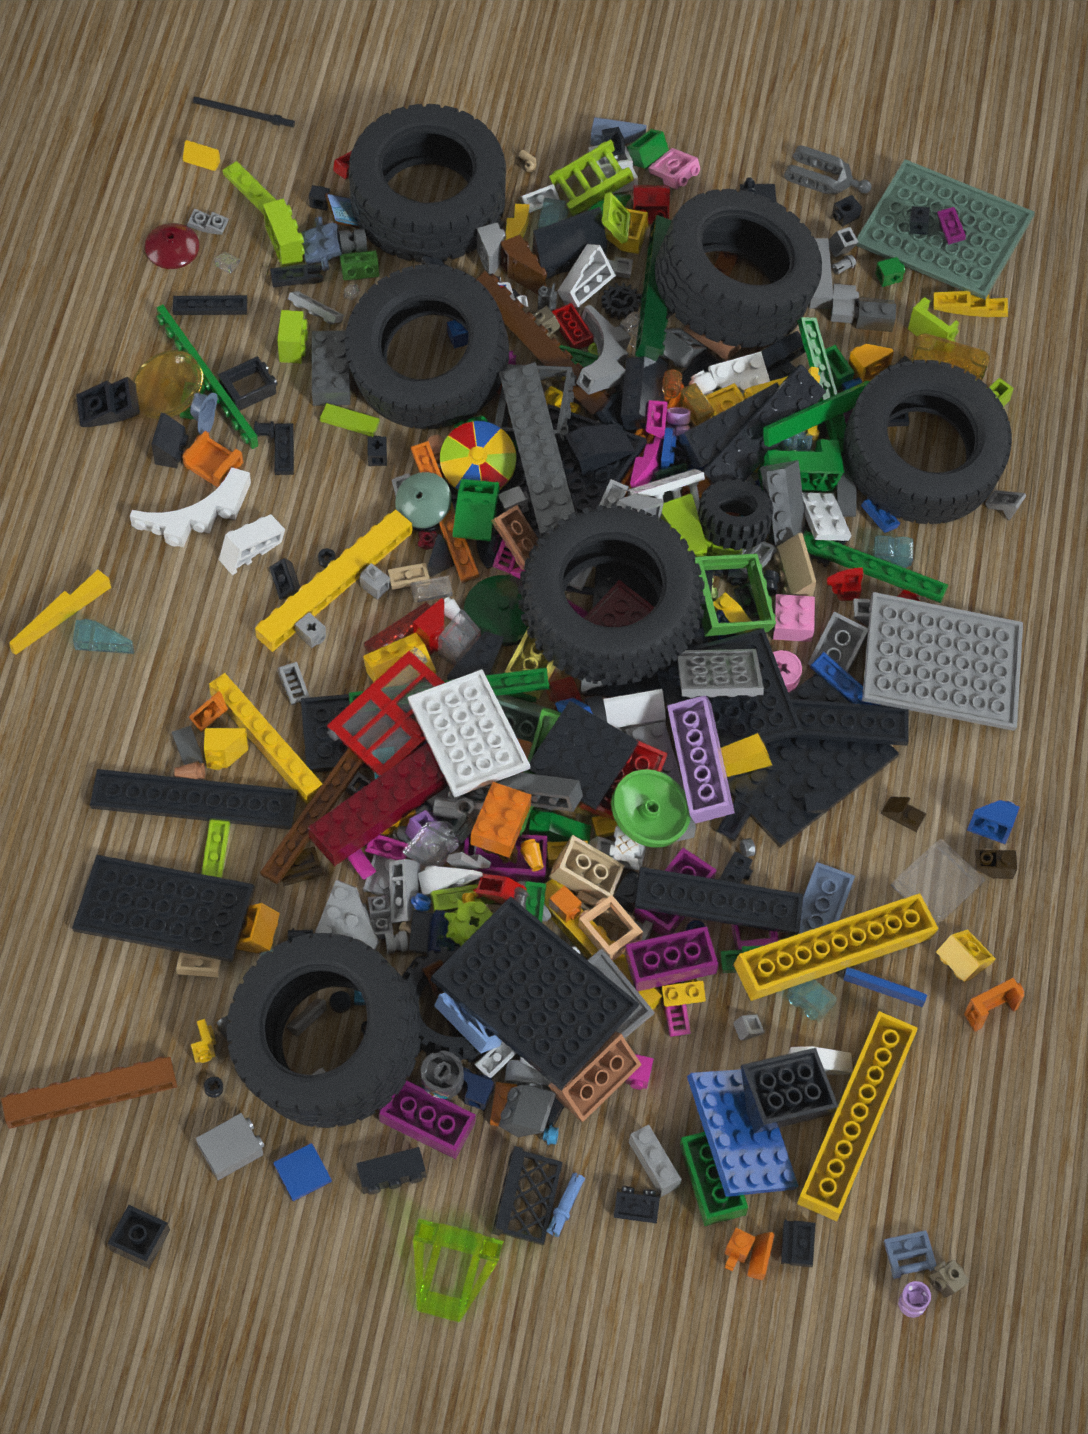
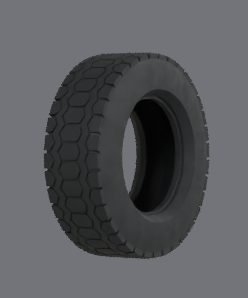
(411, 296)
(940, 392)

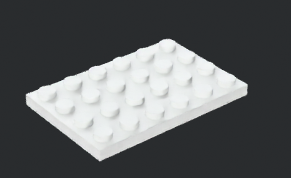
(468, 733)

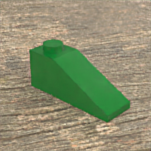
(557, 827)

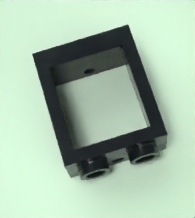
(241, 371)

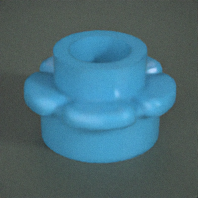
(551, 1135)

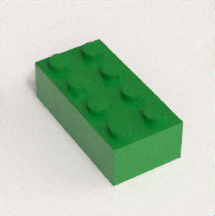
(707, 1184)

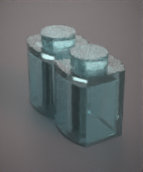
(894, 550)

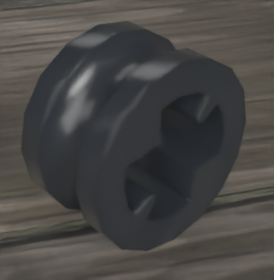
(321, 557)
(216, 1092)

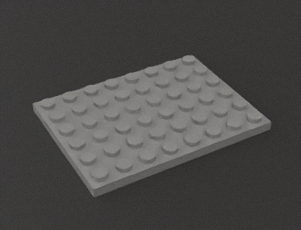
(943, 661)

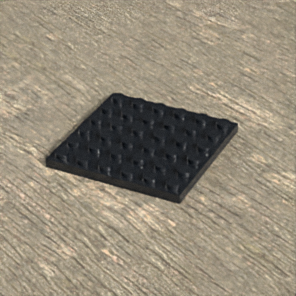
(743, 715)

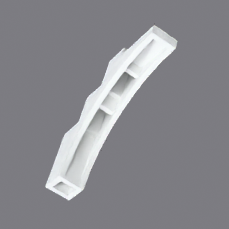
(201, 516)

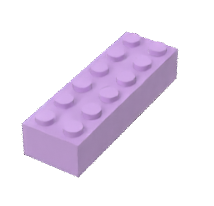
(700, 759)

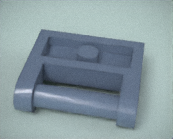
(908, 1247)

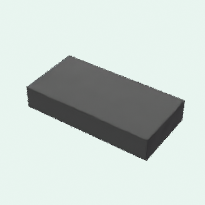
(187, 745)

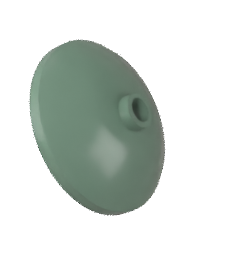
(432, 505)

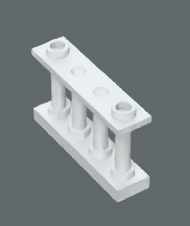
(672, 484)

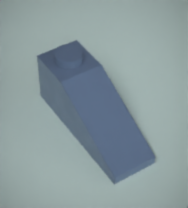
(630, 131)

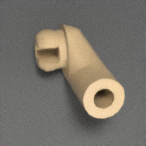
(530, 161)

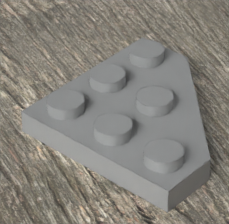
(346, 915)

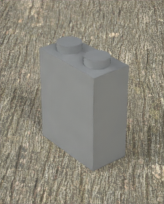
(230, 1146)

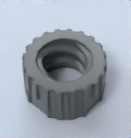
(747, 847)

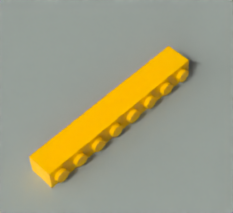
(266, 739)
(587, 948)

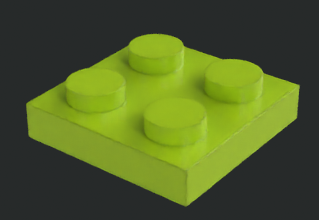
(616, 218)

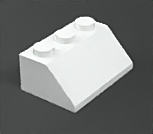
(635, 710)

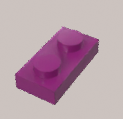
(951, 225)

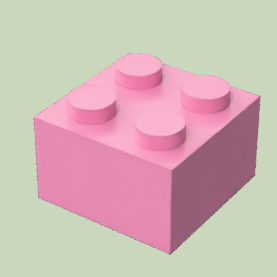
(794, 618)

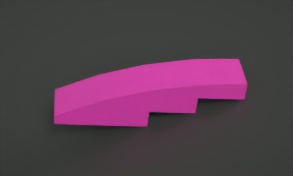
(647, 464)

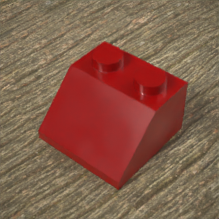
(431, 625)

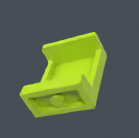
(926, 323)

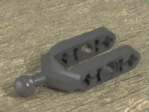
(821, 182)

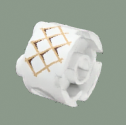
(627, 851)

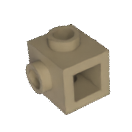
(547, 319)
(948, 1277)

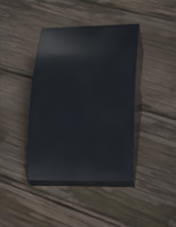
(108, 403)

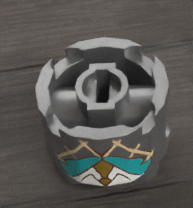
(442, 1075)

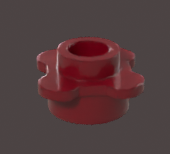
(423, 543)

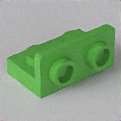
(359, 265)

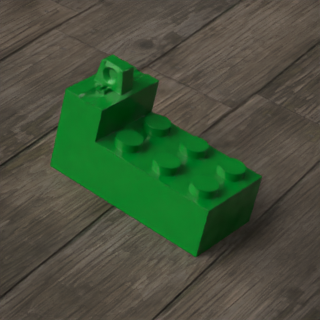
(818, 468)

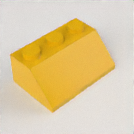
(382, 659)

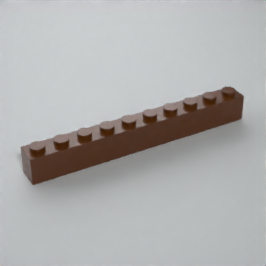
(535, 338)

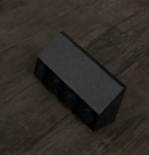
(641, 383)

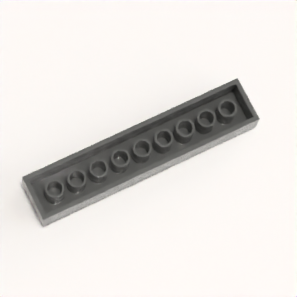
(537, 445)

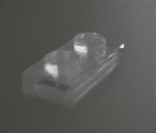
(431, 589)

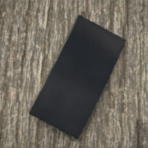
(734, 576)

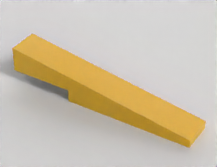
(60, 610)

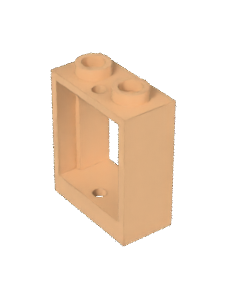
(617, 947)

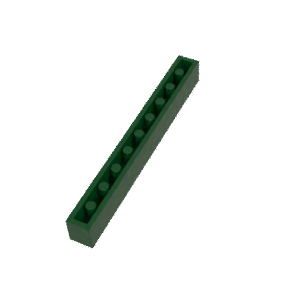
(653, 309)

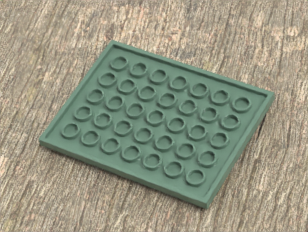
(989, 223)

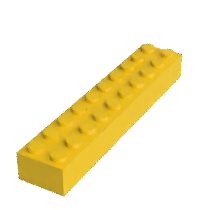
(835, 946)
(857, 1116)

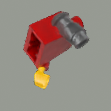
(498, 889)

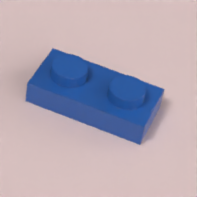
(667, 454)
(884, 520)

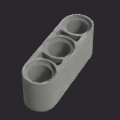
(522, 1074)

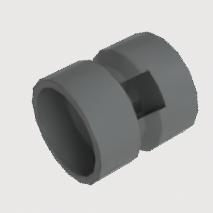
(347, 239)

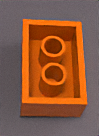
(500, 819)

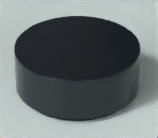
(340, 1001)

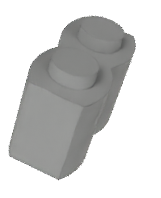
(843, 303)

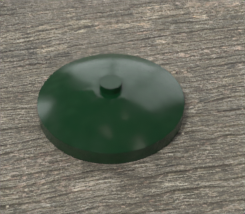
(495, 607)

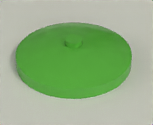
(650, 808)

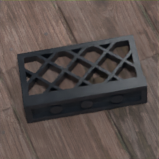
(509, 1190)

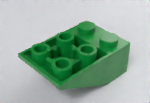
(476, 509)

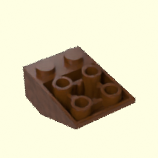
(521, 264)

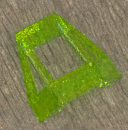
(458, 1239)

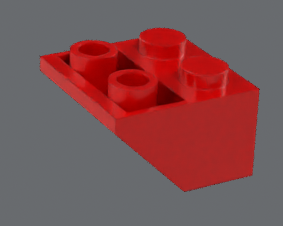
(651, 199)

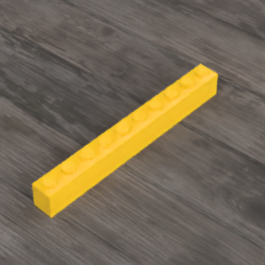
(334, 579)

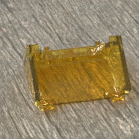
(940, 349)

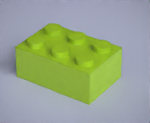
(283, 232)

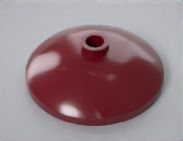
(172, 252)

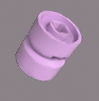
(678, 420)
(914, 1299)

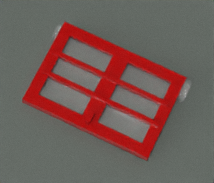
(381, 721)

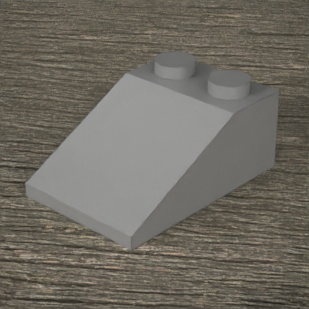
(841, 641)

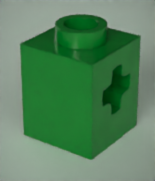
(890, 271)

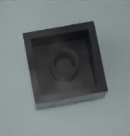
(138, 1236)

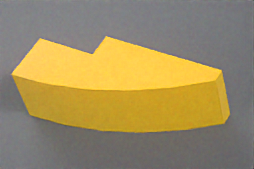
(519, 223)

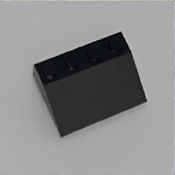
(563, 242)
(787, 1090)

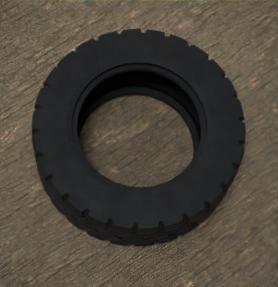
(417, 138)
(720, 305)
(276, 989)

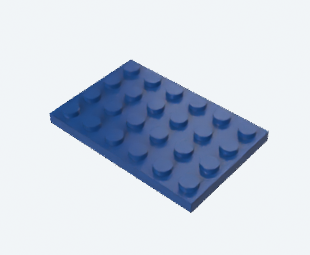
(743, 1159)

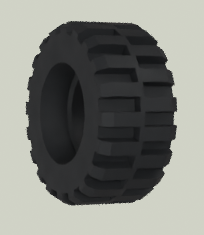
(737, 498)

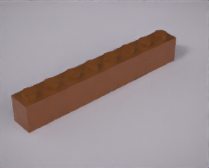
(89, 1092)

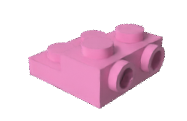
(675, 168)

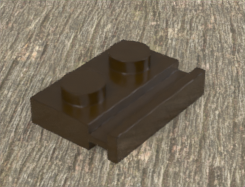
(304, 868)

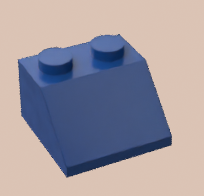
(994, 820)

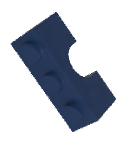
(478, 1089)

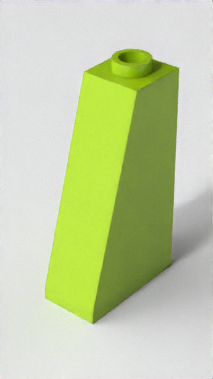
(683, 516)

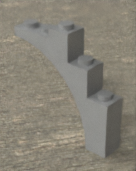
(612, 353)

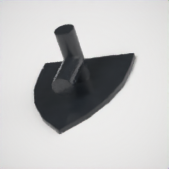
(488, 549)

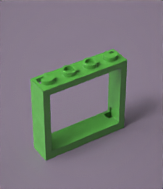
(759, 588)

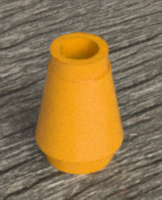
(531, 852)

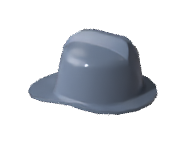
(204, 410)

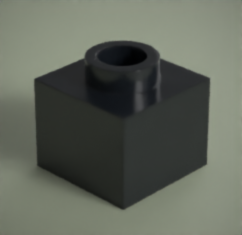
(317, 197)

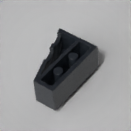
(481, 656)

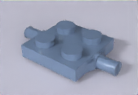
(321, 243)

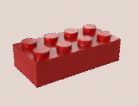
(573, 327)

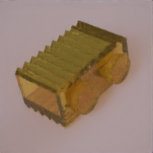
(694, 400)

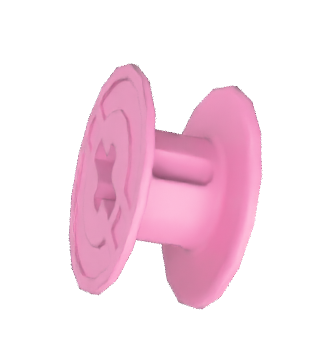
(789, 667)

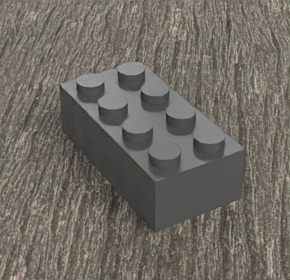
(330, 369)

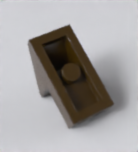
(901, 812)

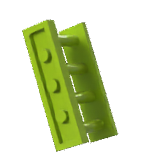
(592, 194)

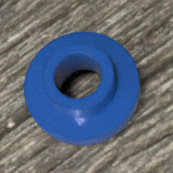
(421, 902)

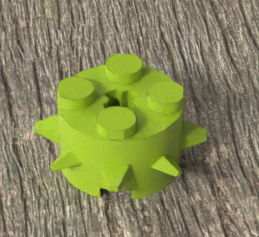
(474, 912)

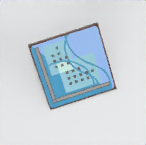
(341, 210)

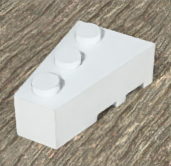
(586, 276)
(249, 541)

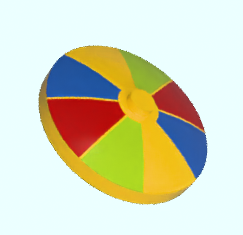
(478, 453)

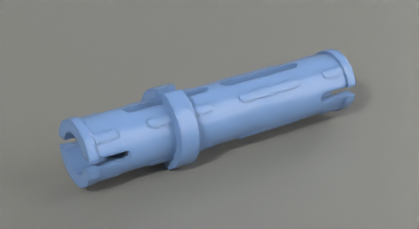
(561, 1213)

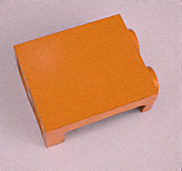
(211, 459)
(980, 1005)

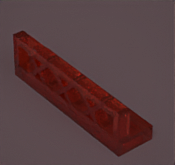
(396, 631)

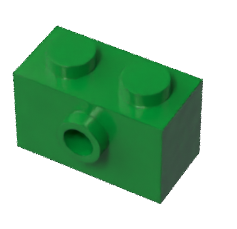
(648, 148)
(839, 367)

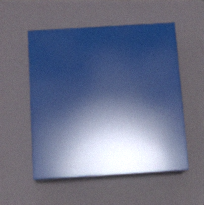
(302, 1172)

